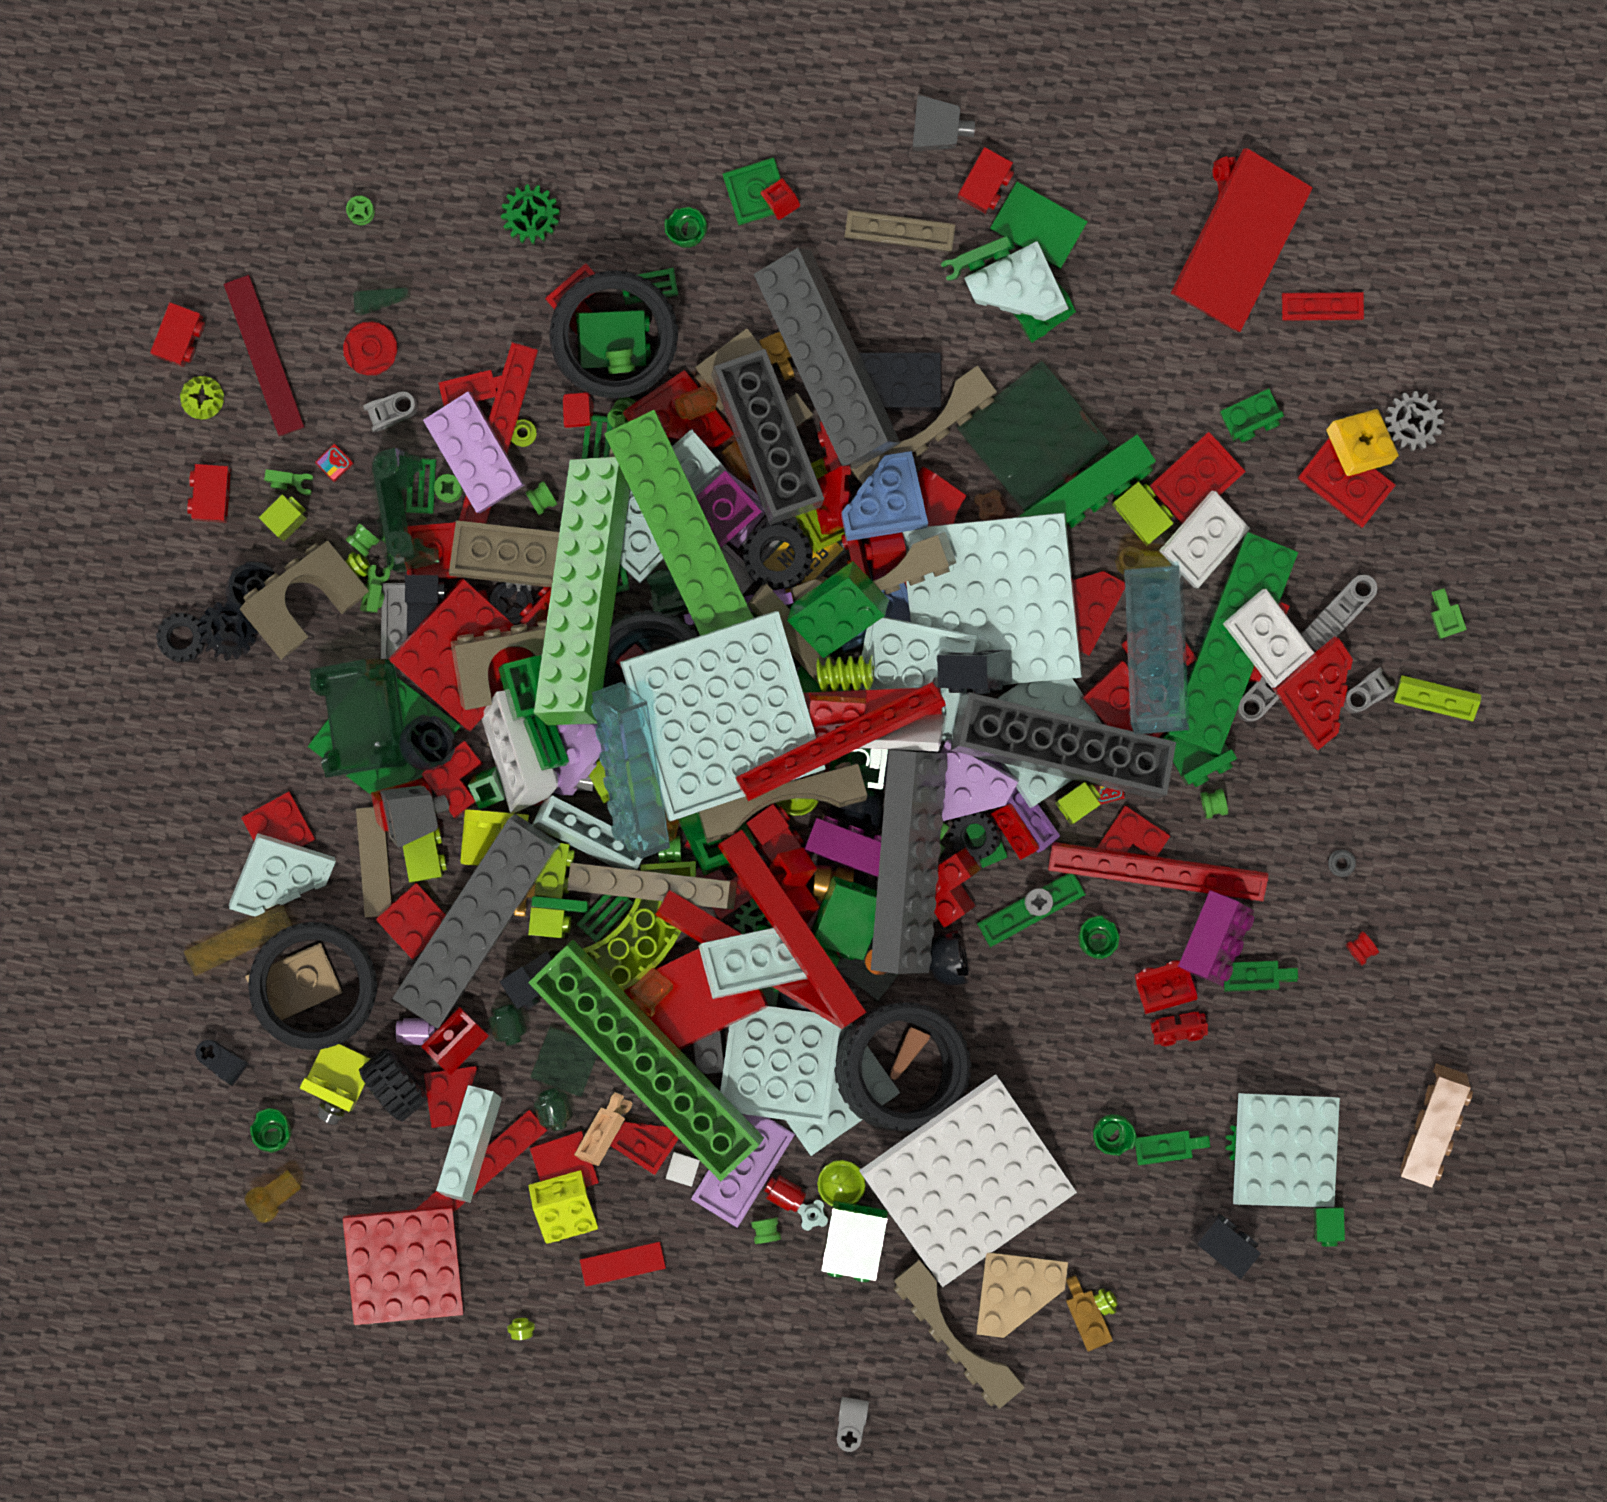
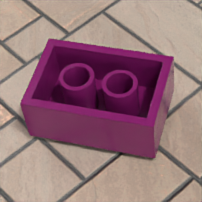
(726, 508)
(845, 846)
(1217, 938)

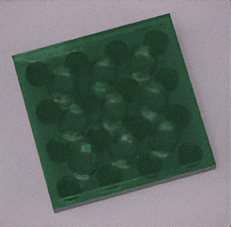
(1033, 436)

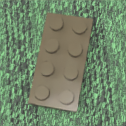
(503, 554)

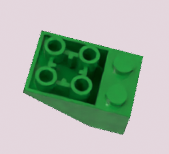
(520, 685)
(707, 854)

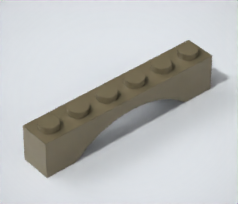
(968, 394)
(923, 558)
(836, 787)
(651, 885)
(995, 1378)

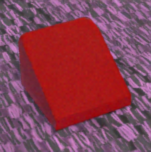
(780, 199)
(577, 410)

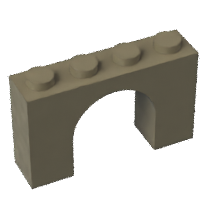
(740, 346)
(321, 568)
(474, 655)

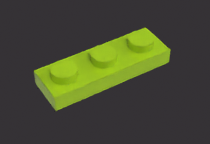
(1437, 698)

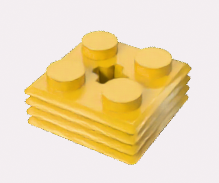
(1359, 456)

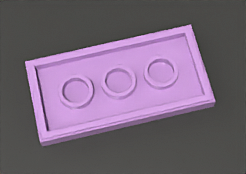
(739, 1189)

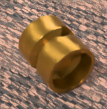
(823, 878)

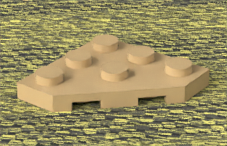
(1016, 1290)

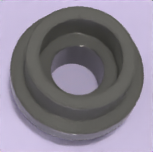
(1332, 863)
(330, 1113)

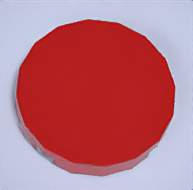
(368, 356)

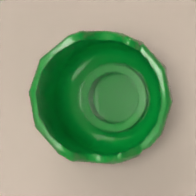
(696, 227)
(1098, 947)
(1105, 1129)
(273, 1140)

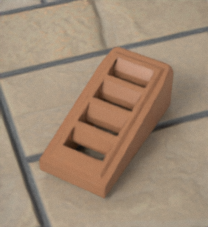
(909, 1049)

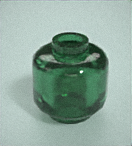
(508, 1024)
(553, 1109)

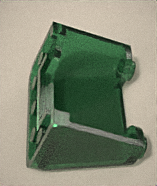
(389, 475)
(361, 715)

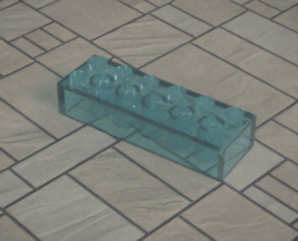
(1156, 650)
(630, 770)

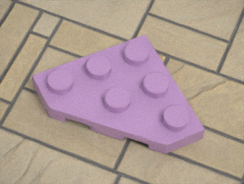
(582, 752)
(973, 785)

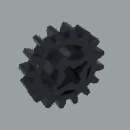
(220, 641)

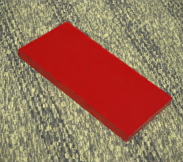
(1241, 240)
(690, 1011)

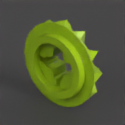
(209, 407)

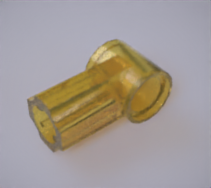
(1142, 558)
(265, 1201)

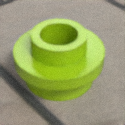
(531, 436)
(358, 564)
(1106, 1302)
(521, 1329)

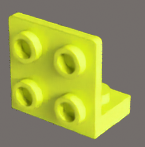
(480, 832)
(336, 1076)
(562, 1207)

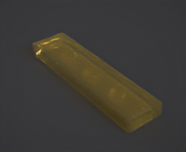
(237, 940)

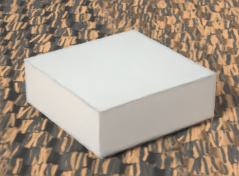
(682, 1169)

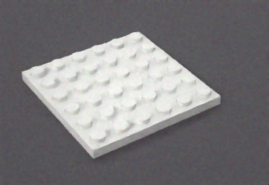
(968, 1180)

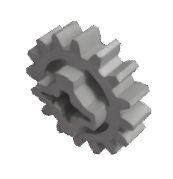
(1409, 409)

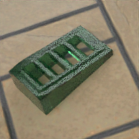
(373, 300)

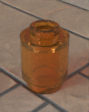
(696, 403)
(736, 462)

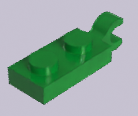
(975, 258)
(1258, 976)
(1167, 1147)

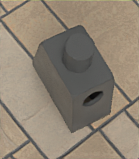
(938, 125)
(411, 813)

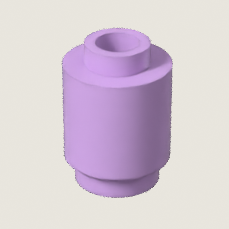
(413, 1031)

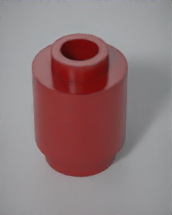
(784, 1193)

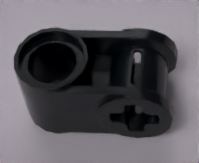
(224, 1064)

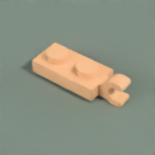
(603, 1130)

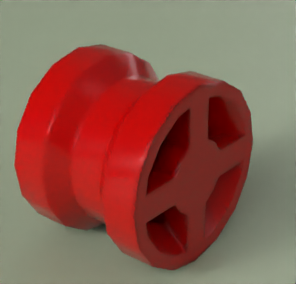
(1362, 948)

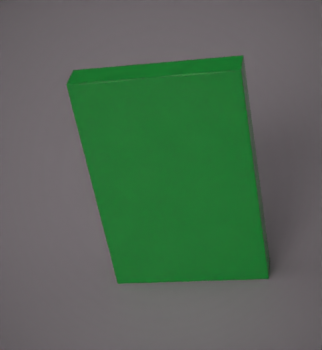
(1033, 218)

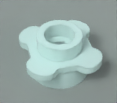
(819, 1219)

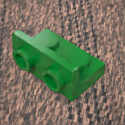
(1252, 415)

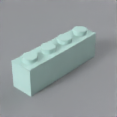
(584, 833)
(469, 1144)

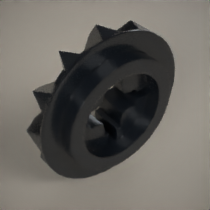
(523, 599)

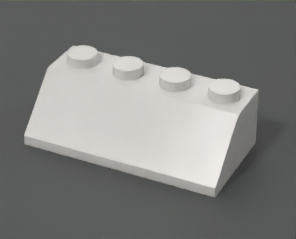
(515, 757)

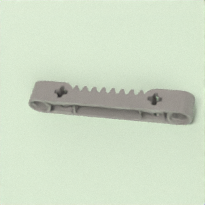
(1318, 633)

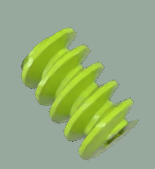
(845, 674)

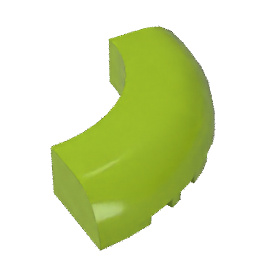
(641, 937)

